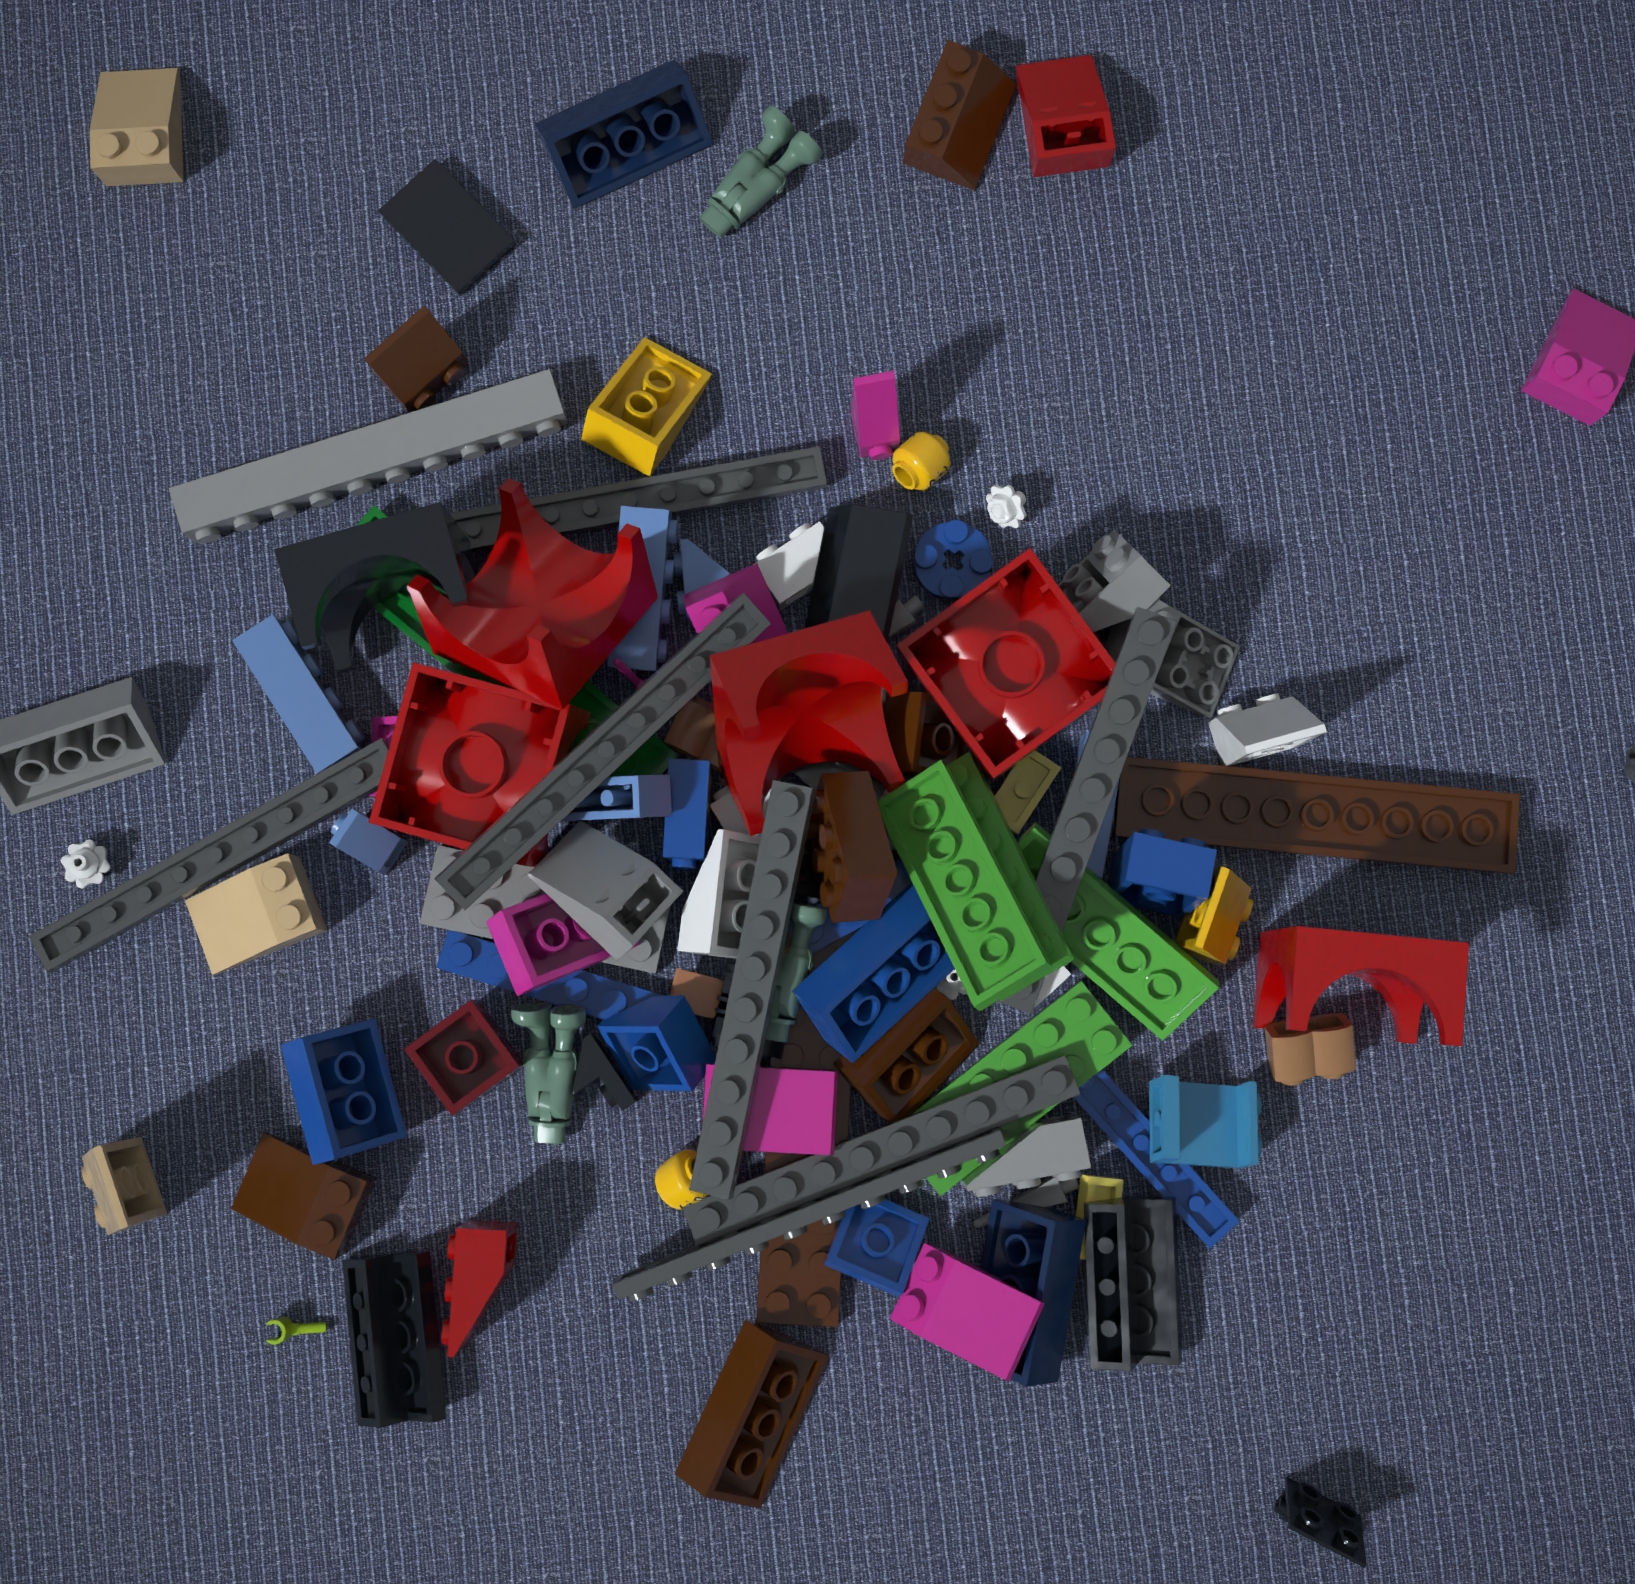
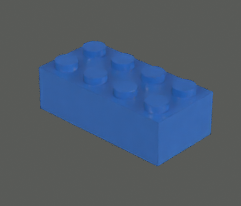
(875, 976)

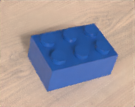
(1162, 873)
(343, 1091)

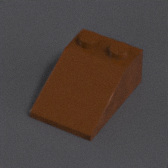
(301, 1200)

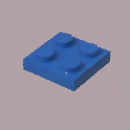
(878, 1245)

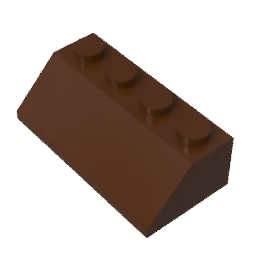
(751, 1416)

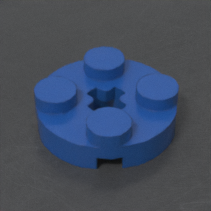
(952, 538)

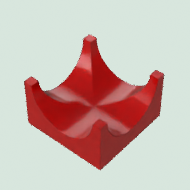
(540, 605)
(1010, 664)
(803, 704)
(467, 756)
(1404, 970)

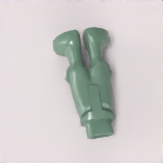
(751, 184)
(794, 970)
(549, 1075)

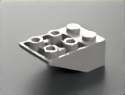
(1111, 583)
(1193, 664)
(605, 887)
(1044, 1149)

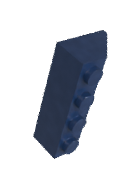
(624, 133)
(1039, 1255)

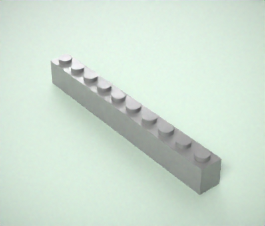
(368, 457)

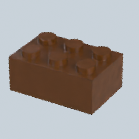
(850, 847)

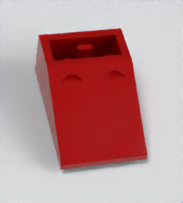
(1065, 116)
(482, 1261)

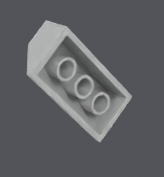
(76, 745)

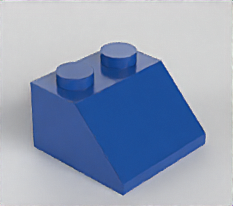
(659, 1044)

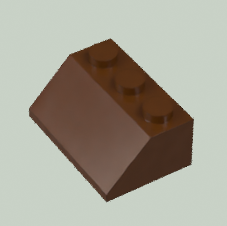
(959, 116)
(910, 1058)

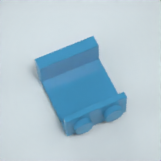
(1204, 1123)

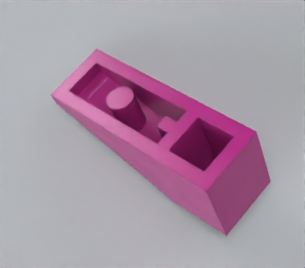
(875, 415)

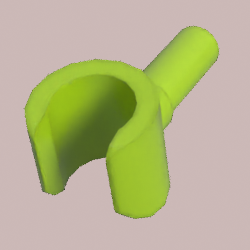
(290, 1329)

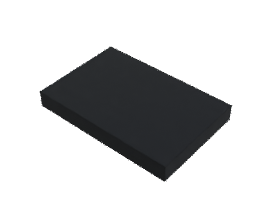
(447, 227)

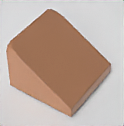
(699, 991)

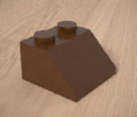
(417, 361)
(920, 733)

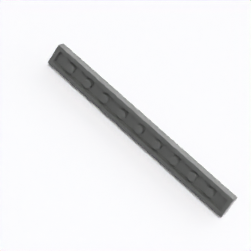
(676, 491)
(599, 754)
(1099, 771)
(211, 858)
(752, 989)
(883, 1149)
(792, 1223)

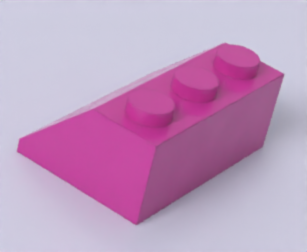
(711, 599)

